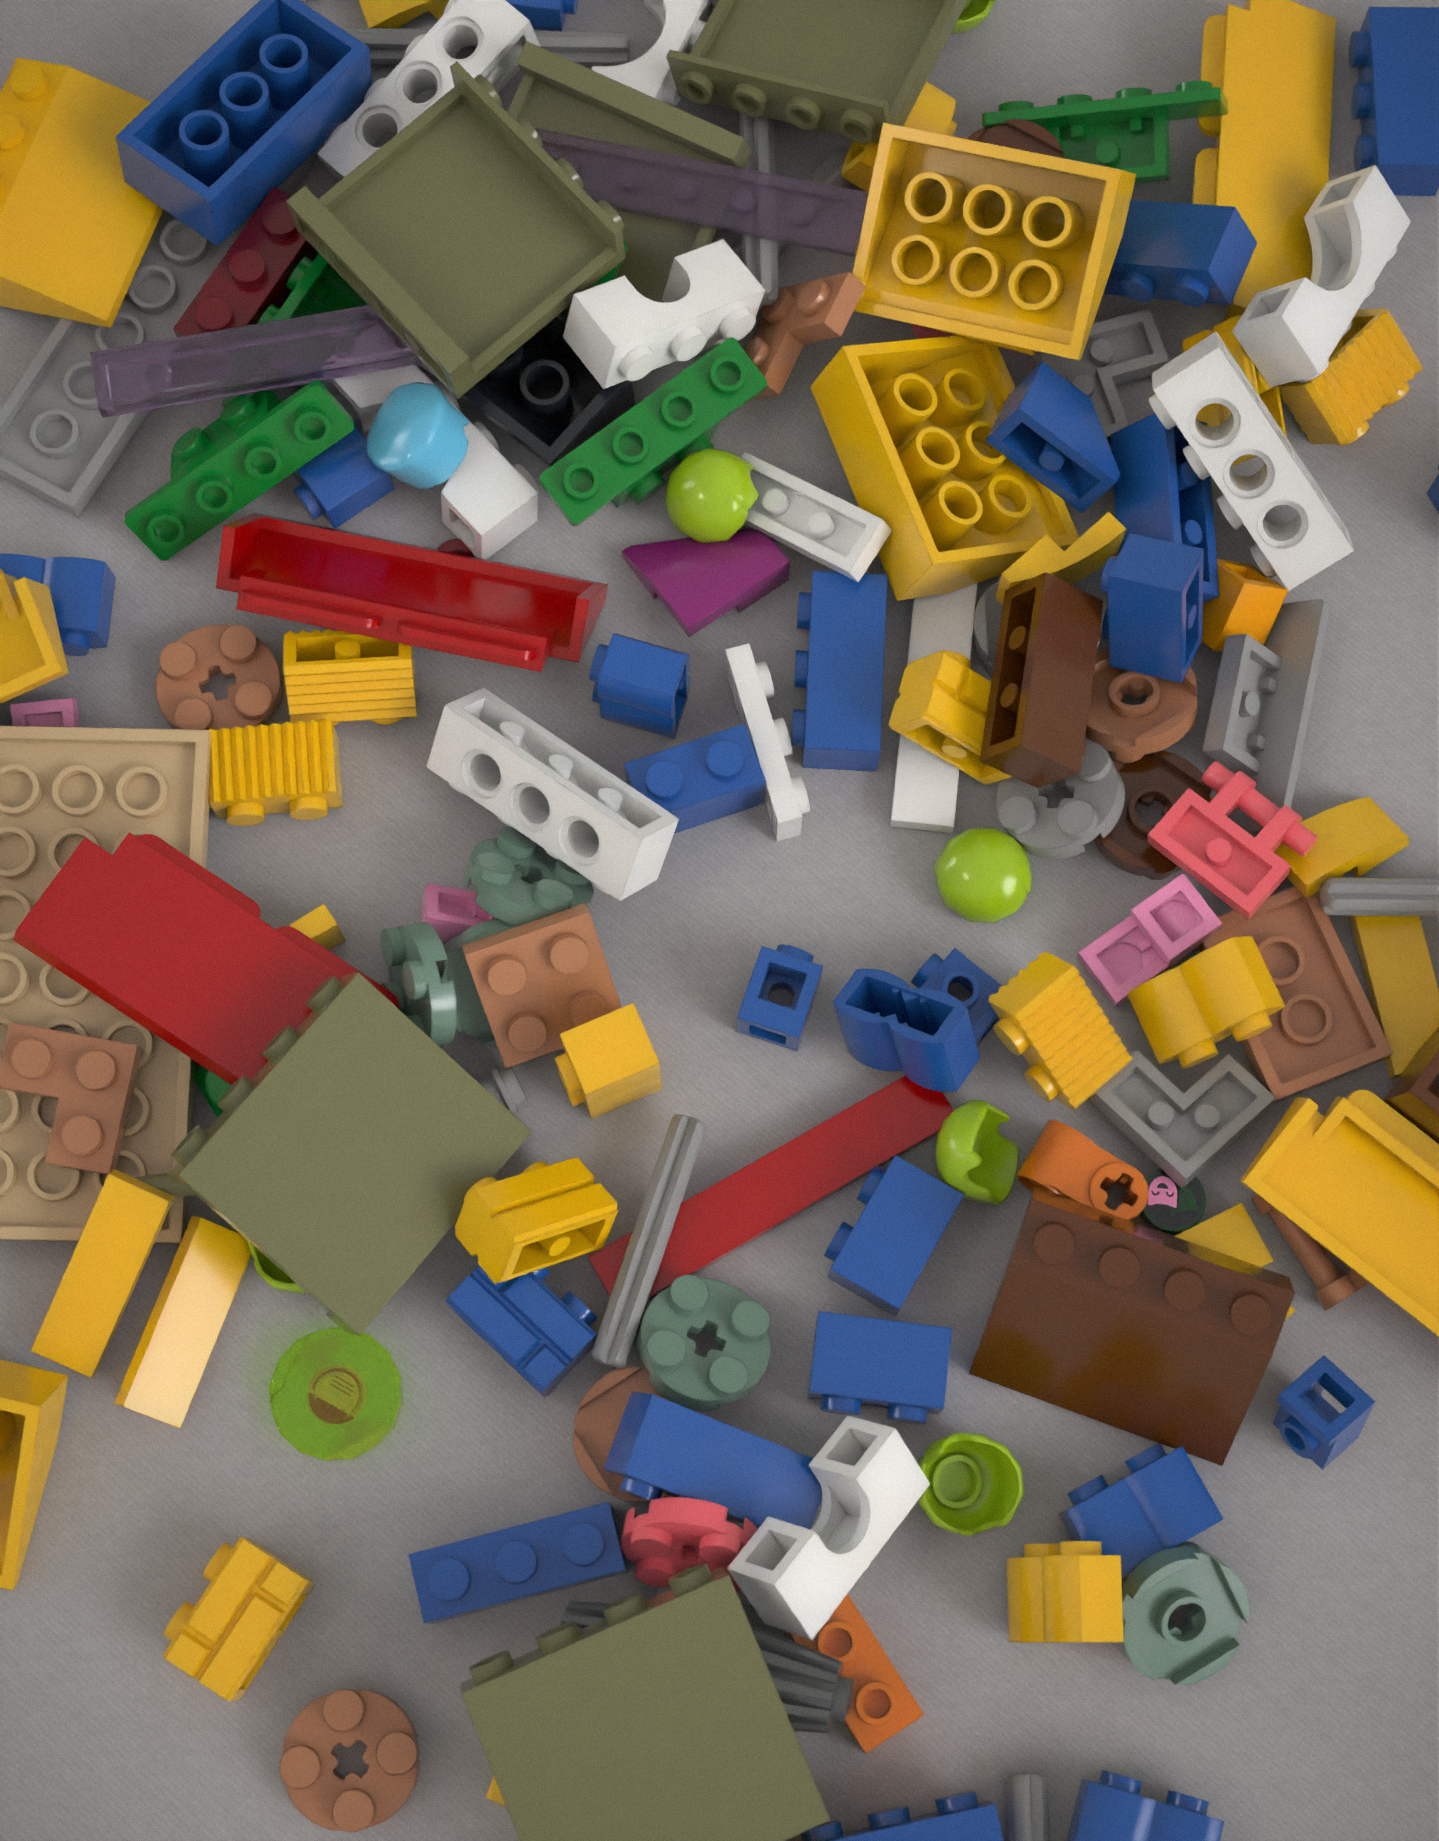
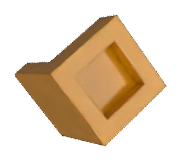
(1245, 604)

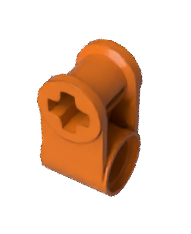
(1079, 1170)

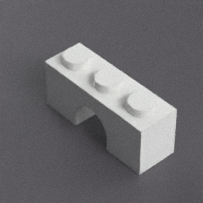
(628, 335)
(867, 1490)

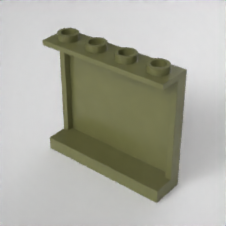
(817, 60)
(584, 103)
(463, 233)
(348, 1150)
(645, 1726)

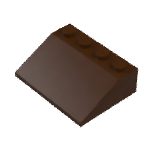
(1132, 1326)

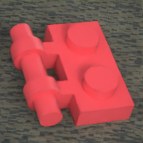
(1220, 852)

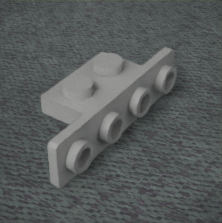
(1266, 702)

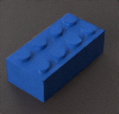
(245, 116)

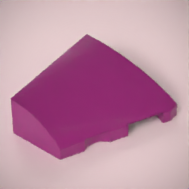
(708, 579)

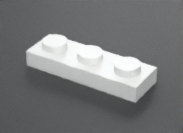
(814, 521)
(751, 687)

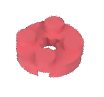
(680, 1536)

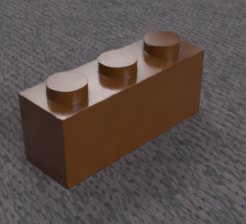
(1042, 681)

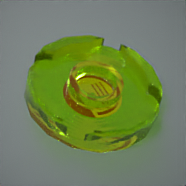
(336, 1394)

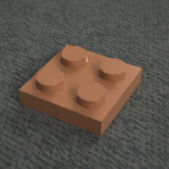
(541, 982)

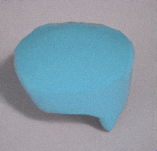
(418, 436)

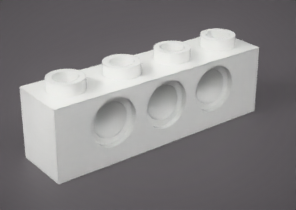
(389, 103)
(1212, 375)
(552, 793)

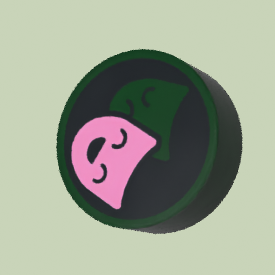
(1170, 1206)

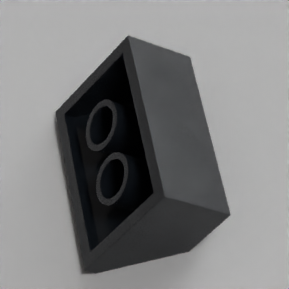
(548, 396)

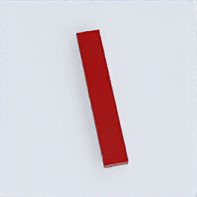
(789, 1180)

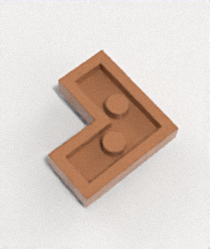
(799, 317)
(92, 1087)

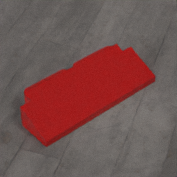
(407, 592)
(178, 952)

